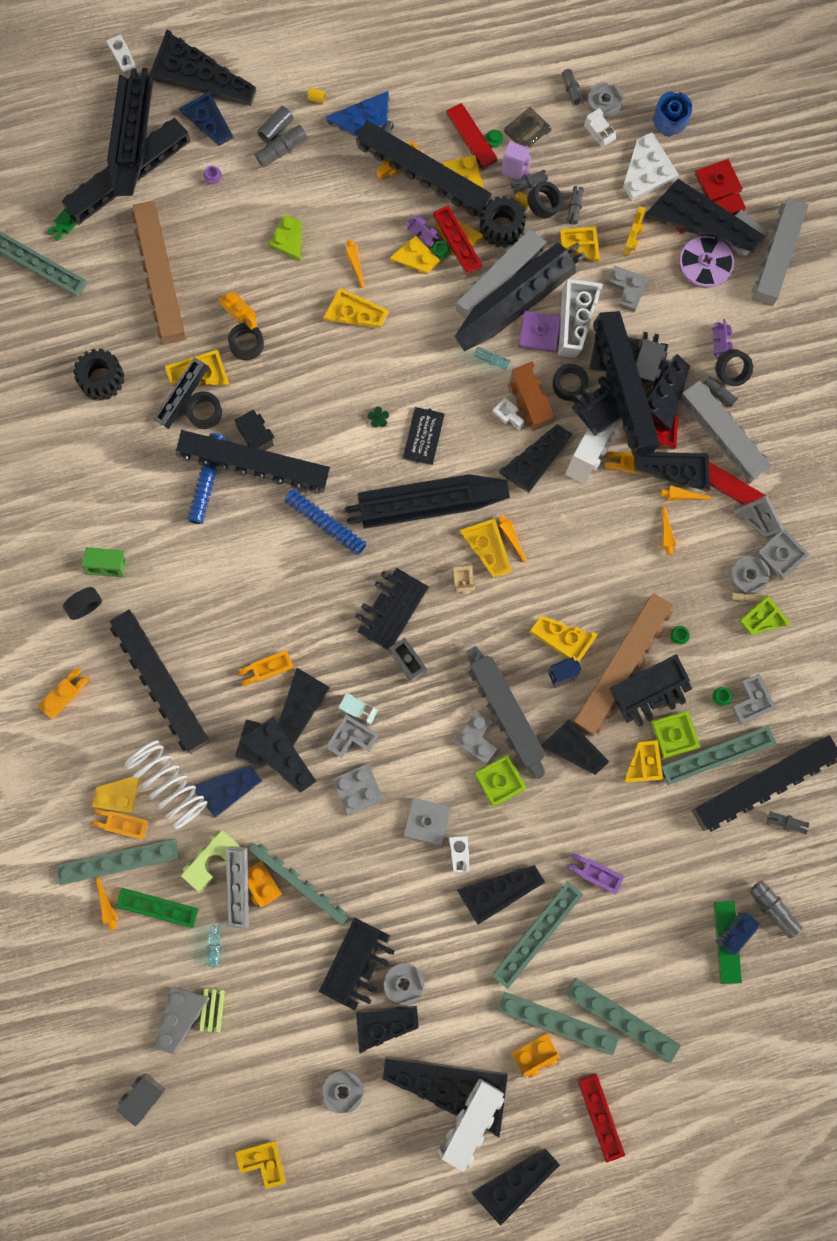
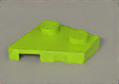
(288, 237)
(763, 617)

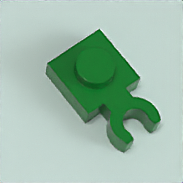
(63, 223)

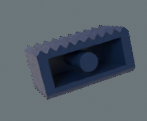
(564, 672)
(738, 933)

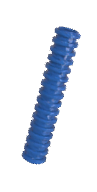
(203, 490)
(323, 520)

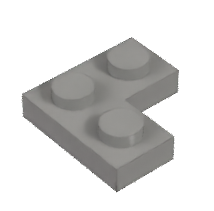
(631, 283)
(758, 700)
(349, 732)
(472, 741)

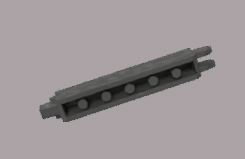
(507, 711)

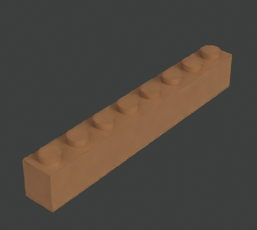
(159, 272)
(623, 663)

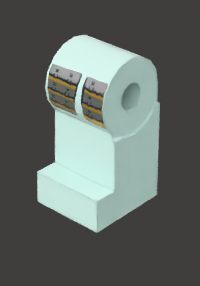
(357, 709)

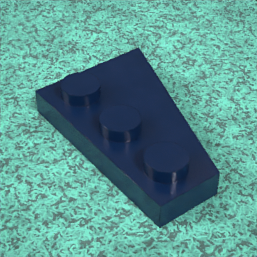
(208, 118)
(227, 789)

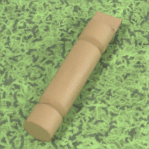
(747, 597)

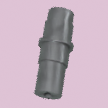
(281, 146)
(775, 909)

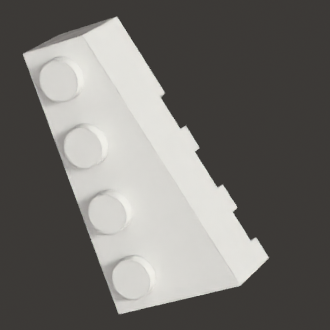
(576, 313)
(588, 453)
(471, 1125)

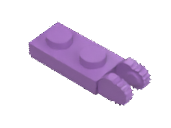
(597, 874)

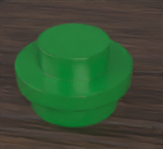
(494, 138)
(441, 249)
(679, 635)
(722, 696)

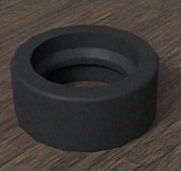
(552, 193)
(242, 354)
(569, 368)
(741, 378)
(203, 396)
(82, 603)

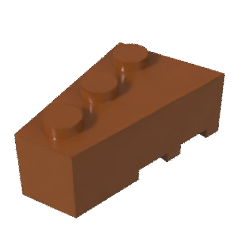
(530, 397)

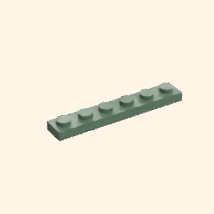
(41, 265)
(718, 755)
(117, 862)
(292, 877)
(537, 935)
(623, 1020)
(558, 1023)

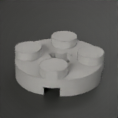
(609, 92)
(751, 564)
(414, 990)
(330, 1091)

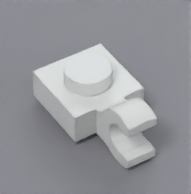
(507, 412)

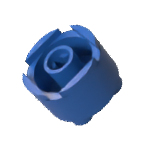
(672, 113)

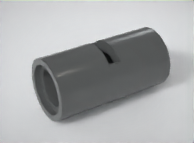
(275, 125)

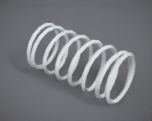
(192, 812)

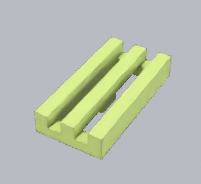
(210, 1028)

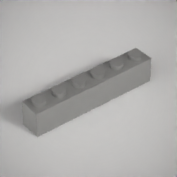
(780, 251)
(516, 257)
(725, 432)

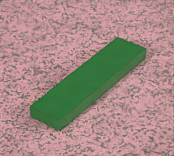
(157, 907)
(728, 964)

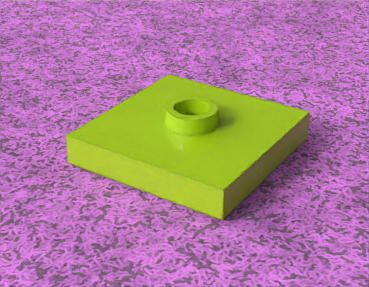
(675, 734)
(500, 781)

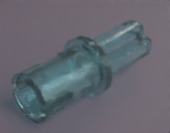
(492, 358)
(214, 946)

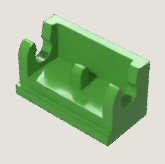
(104, 562)

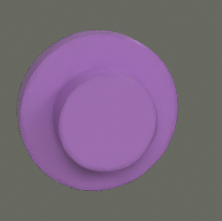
(212, 174)

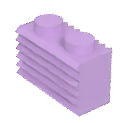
(516, 161)

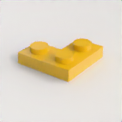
(267, 1158)

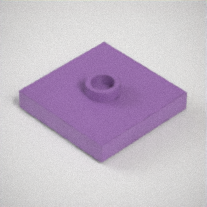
(539, 331)

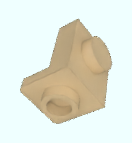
(463, 578)

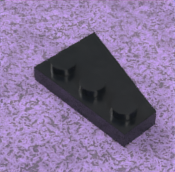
(575, 747)
(384, 1024)

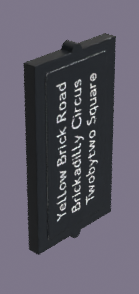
(423, 436)

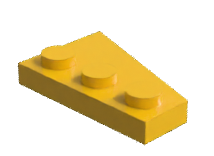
(355, 310)
(488, 546)
(563, 638)

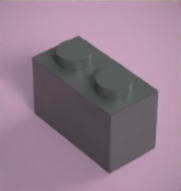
(648, 360)
(407, 660)
(140, 1100)

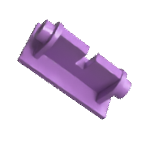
(428, 235)
(722, 333)

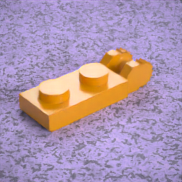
(626, 462)
(267, 668)
(62, 694)
(122, 824)

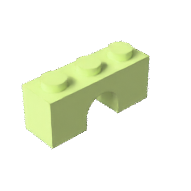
(197, 872)

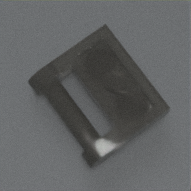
(524, 124)

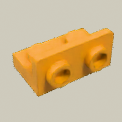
(262, 885)
(535, 1056)

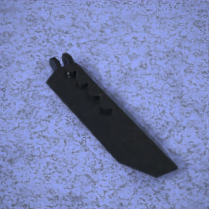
(129, 130)
(518, 295)
(427, 500)

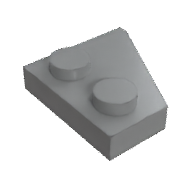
(761, 515)

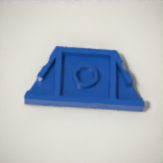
(354, 117)

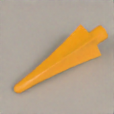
(353, 255)
(675, 493)
(508, 530)
(668, 540)
(108, 913)

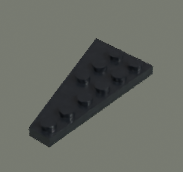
(193, 69)
(699, 215)
(443, 1084)

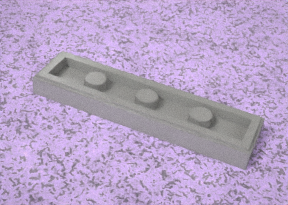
(237, 887)

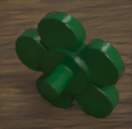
(378, 418)

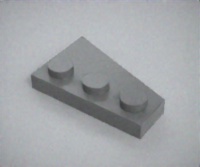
(179, 1015)

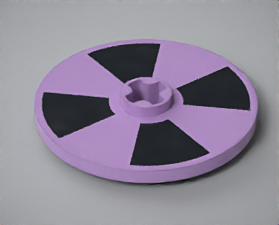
(700, 272)

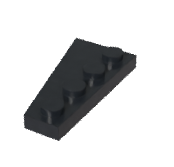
(667, 391)
(535, 460)
(680, 468)
(301, 703)
(278, 752)
(497, 893)
(511, 1188)

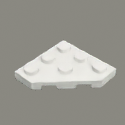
(648, 168)

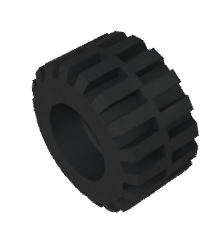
(502, 208)
(92, 362)

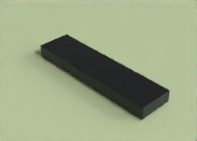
(181, 393)

